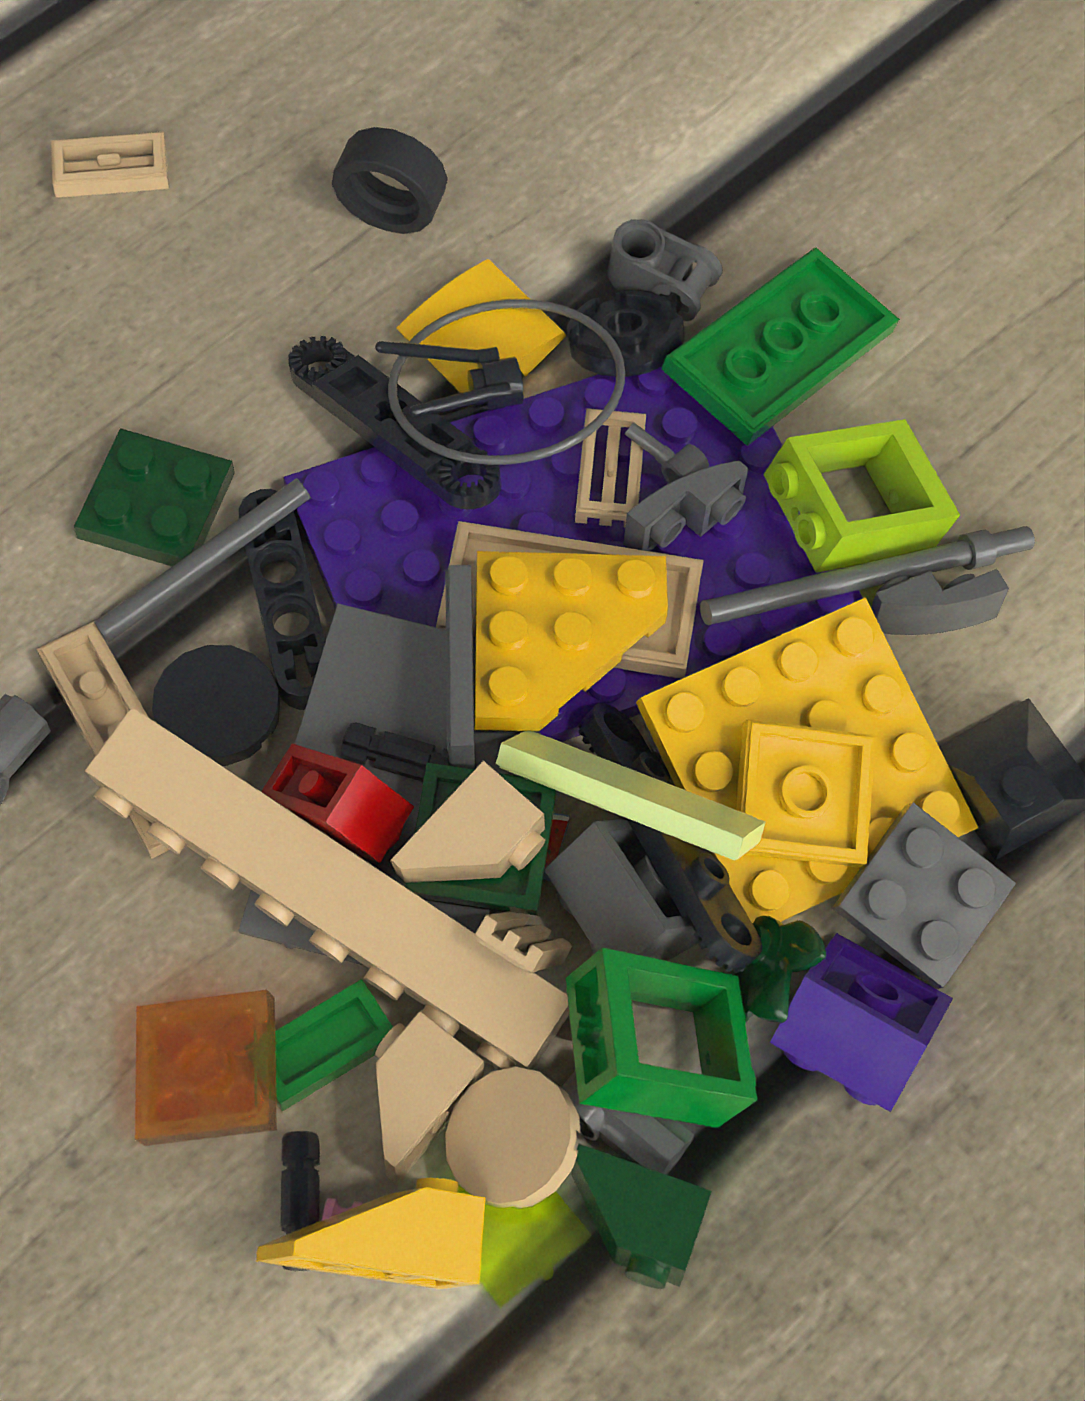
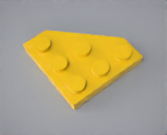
(556, 628)

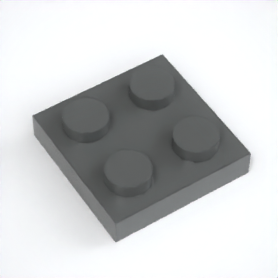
(924, 896)

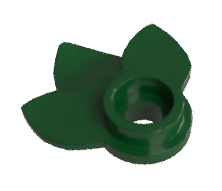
(768, 978)

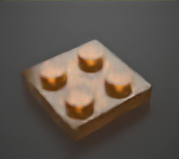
(205, 1068)

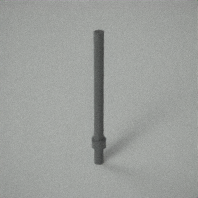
(970, 551)

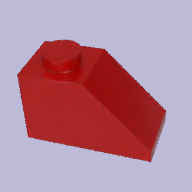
(339, 800)

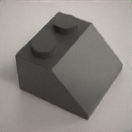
(618, 894)

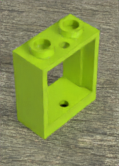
(901, 473)

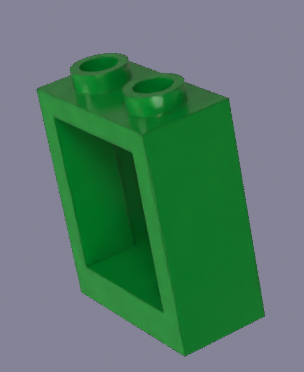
(607, 1049)

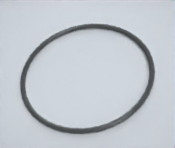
(515, 458)

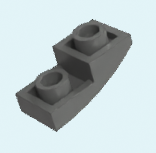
(693, 500)
(923, 608)

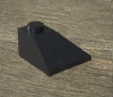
(1015, 777)

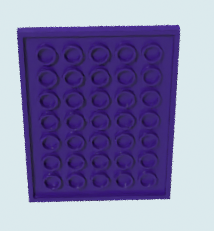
(391, 538)

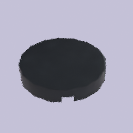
(640, 324)
(218, 702)

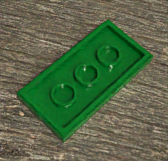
(780, 345)

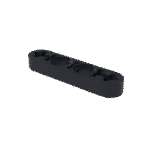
(283, 598)

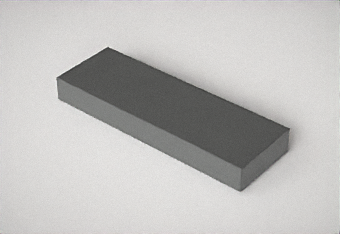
(459, 667)

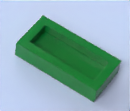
(327, 1043)

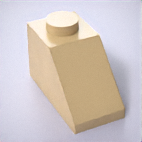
(474, 833)
(419, 1083)

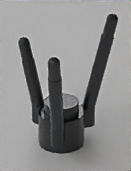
(491, 385)

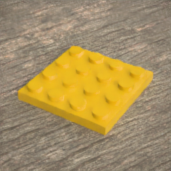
(816, 676)

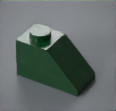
(641, 1215)

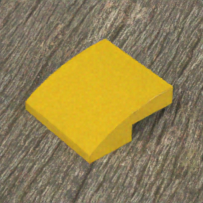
(514, 331)

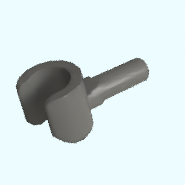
(674, 465)

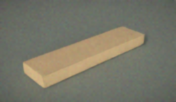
(95, 696)

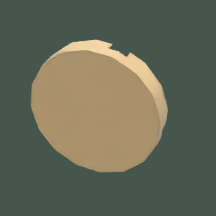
(512, 1138)

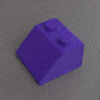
(861, 1022)

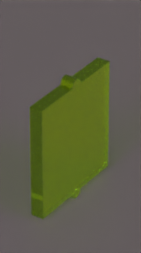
(525, 1244)

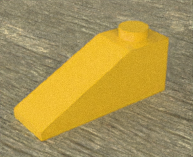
(403, 1237)

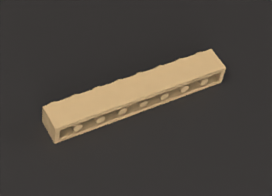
(329, 891)

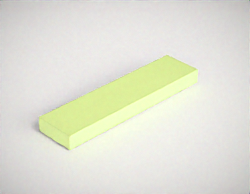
(631, 794)

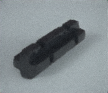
(390, 752)
(300, 1182)

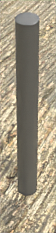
(202, 560)

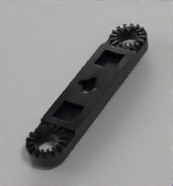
(359, 398)
(689, 872)

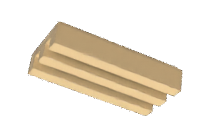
(109, 171)
(607, 509)
(509, 938)

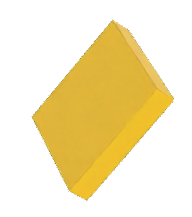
(809, 791)

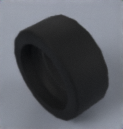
(396, 157)

